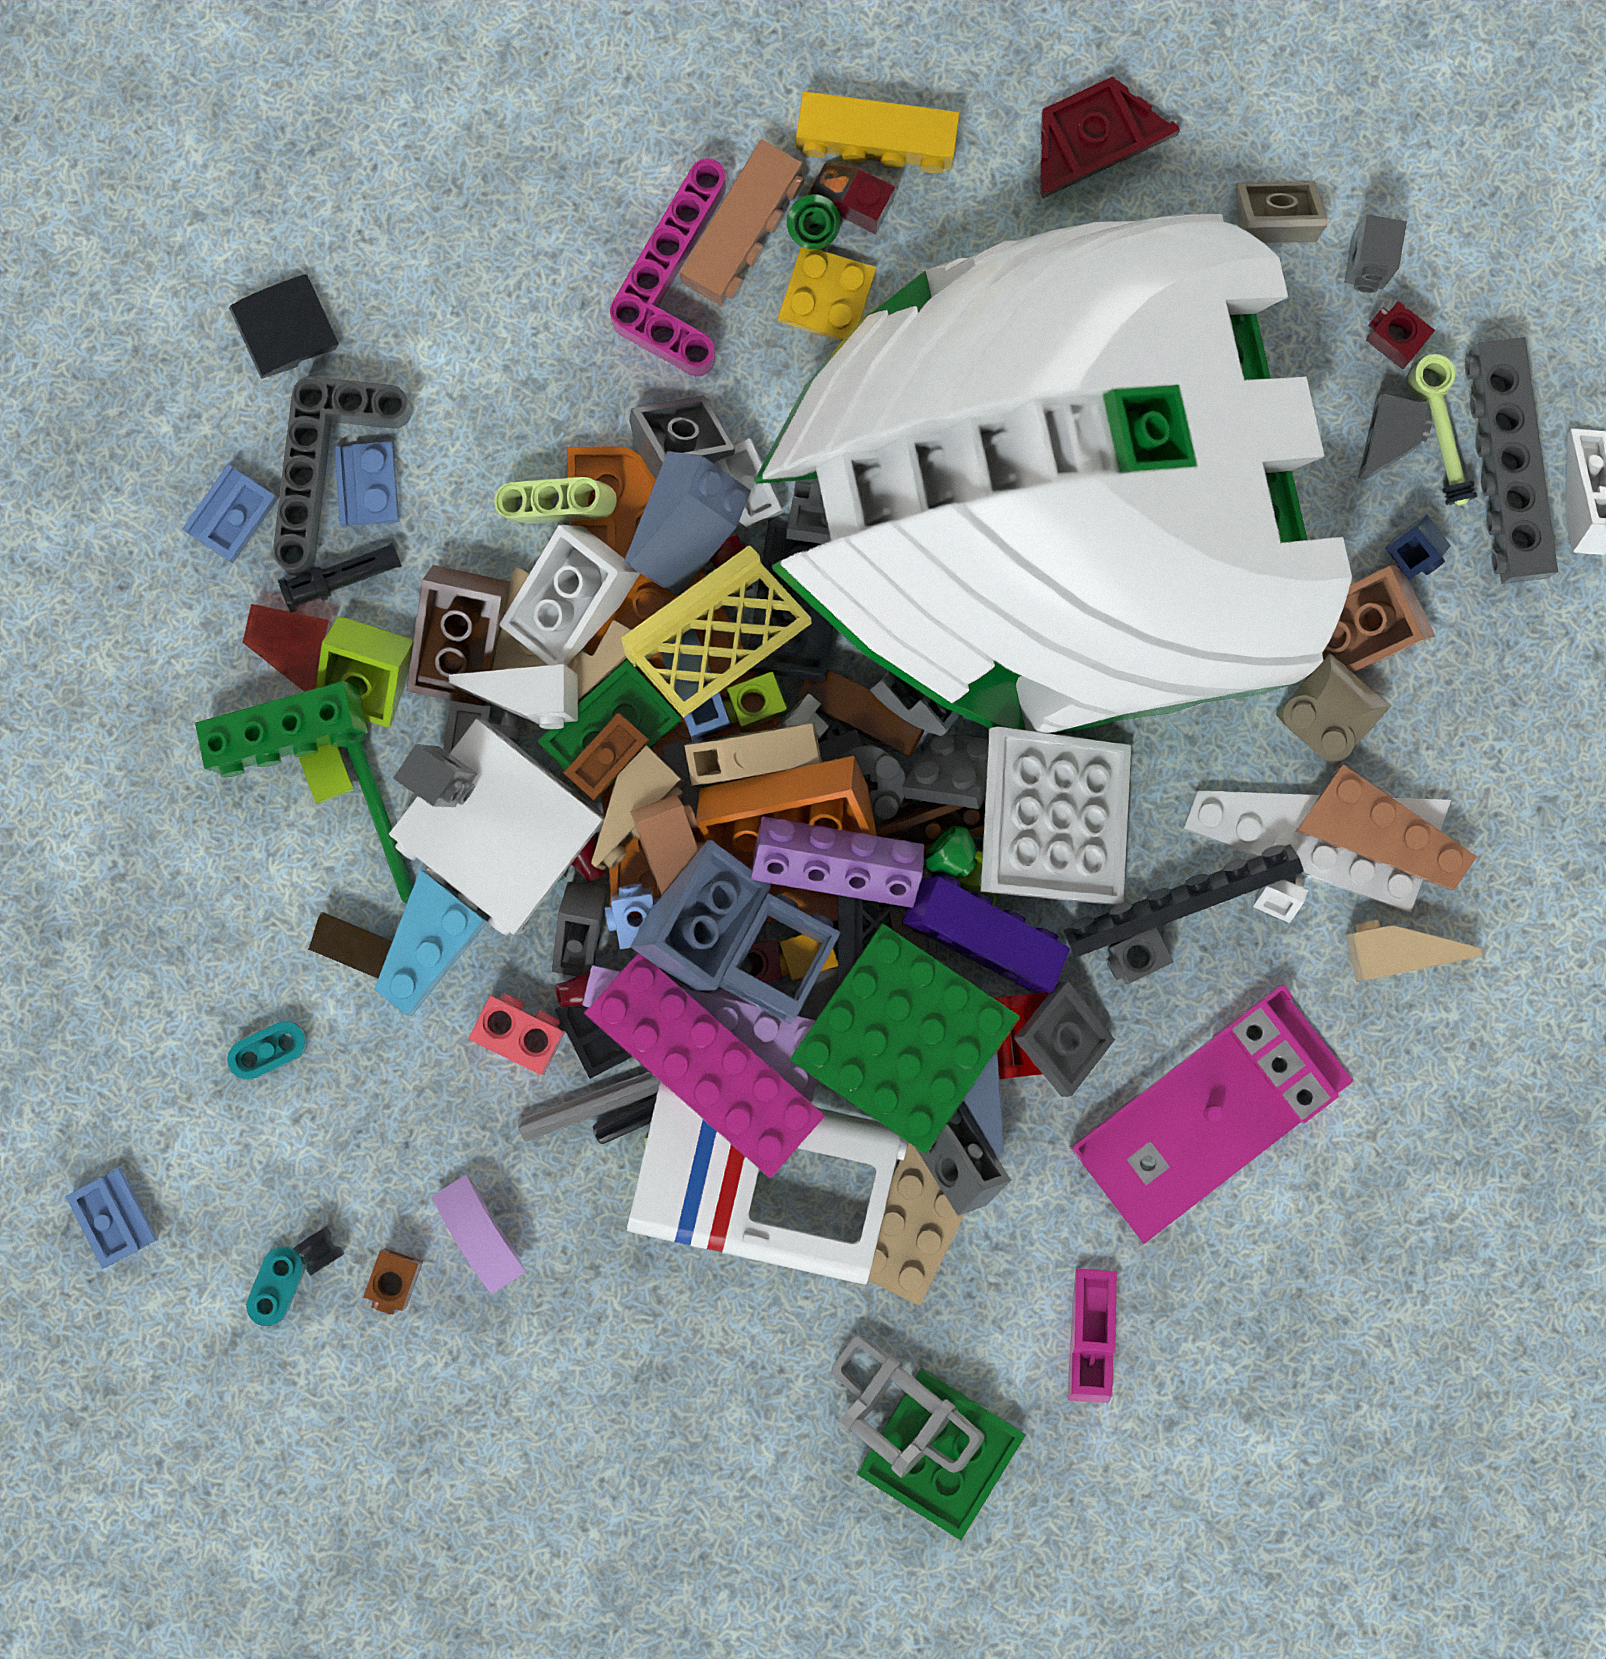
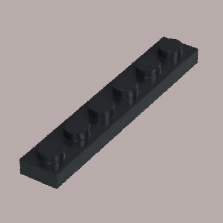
(1172, 904)

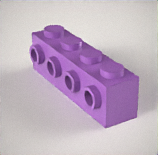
(844, 860)

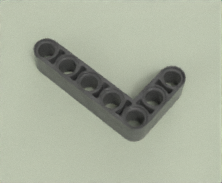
(315, 455)

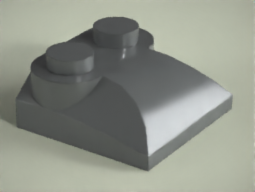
(678, 427)

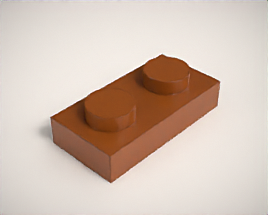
(606, 756)

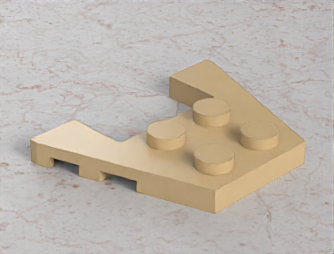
(590, 669)

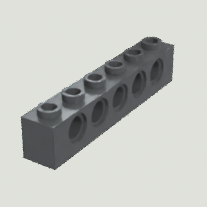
(1510, 362)

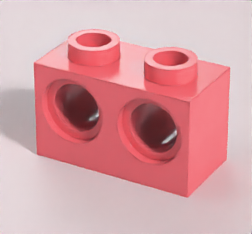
(514, 1042)

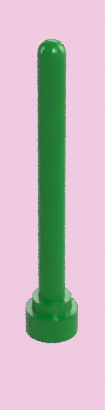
(380, 817)

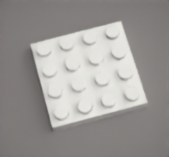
(1055, 817)

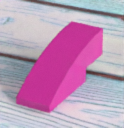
(1092, 1336)

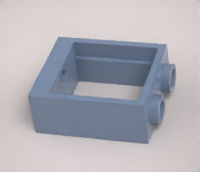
(762, 995)

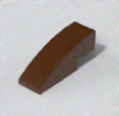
(861, 710)

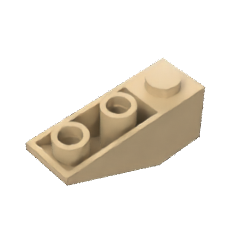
(752, 753)
(637, 785)

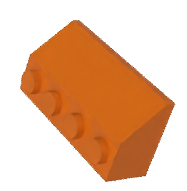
(816, 794)

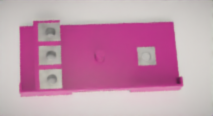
(1211, 1114)

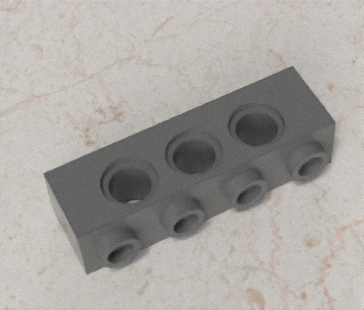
(965, 1165)

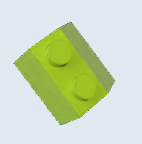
(368, 659)

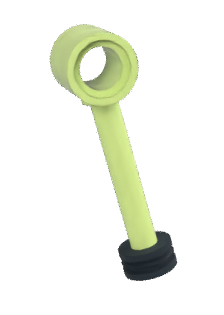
(1458, 491)

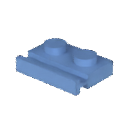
(366, 484)
(230, 513)
(111, 1218)

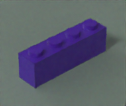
(987, 934)

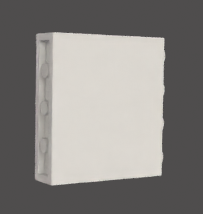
(507, 838)

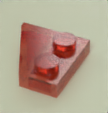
(287, 642)

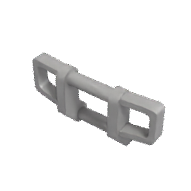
(868, 1398)

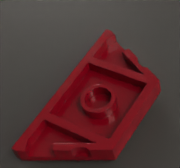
(1096, 133)

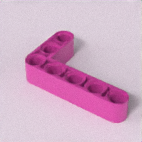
(665, 269)

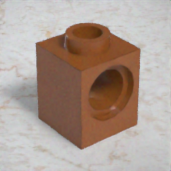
(404, 1266)

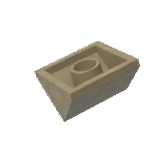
(1281, 211)

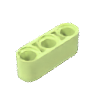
(539, 495)

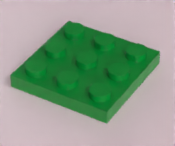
(929, 1488)

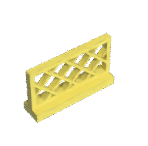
(688, 613)

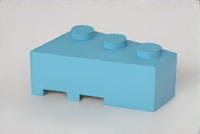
(426, 944)

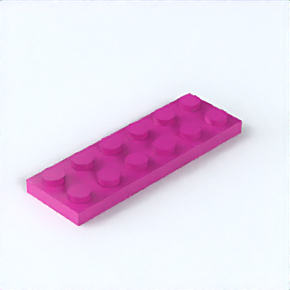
(704, 1065)

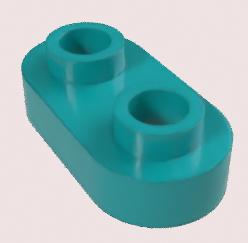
(267, 1049)
(274, 1286)

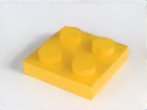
(826, 293)

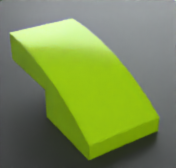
(326, 774)

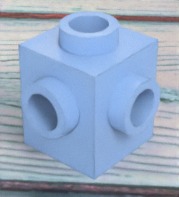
(629, 899)

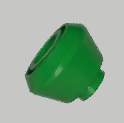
(824, 215)
(952, 853)

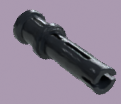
(321, 582)

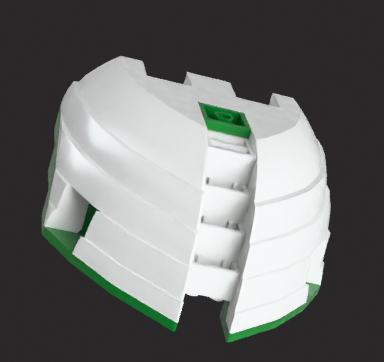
(1069, 478)

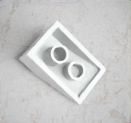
(568, 595)

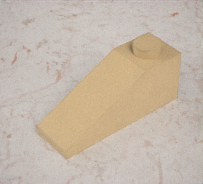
(1396, 950)

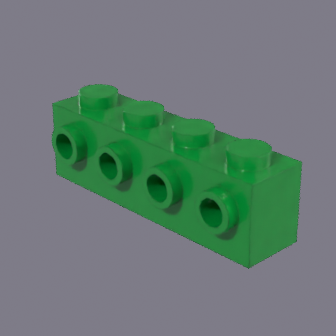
(281, 728)

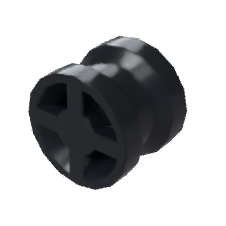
(318, 1251)

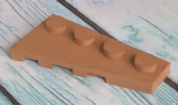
(1374, 825)

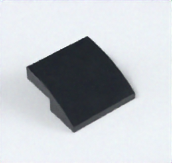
(283, 326)

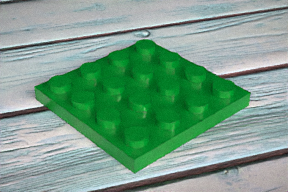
(904, 1038)

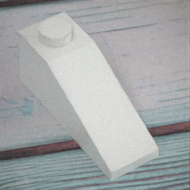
(1586, 491)
(535, 693)

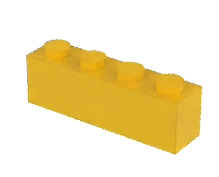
(877, 132)

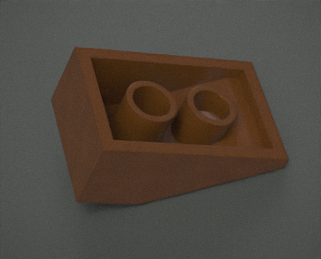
(455, 630)

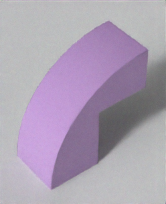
(478, 1235)

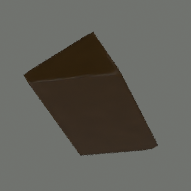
(350, 945)

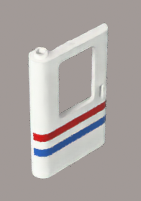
(702, 1188)

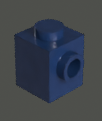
(1418, 548)

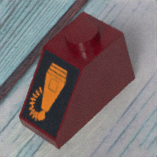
(856, 195)

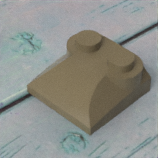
(1332, 710)

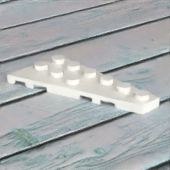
(1270, 819)

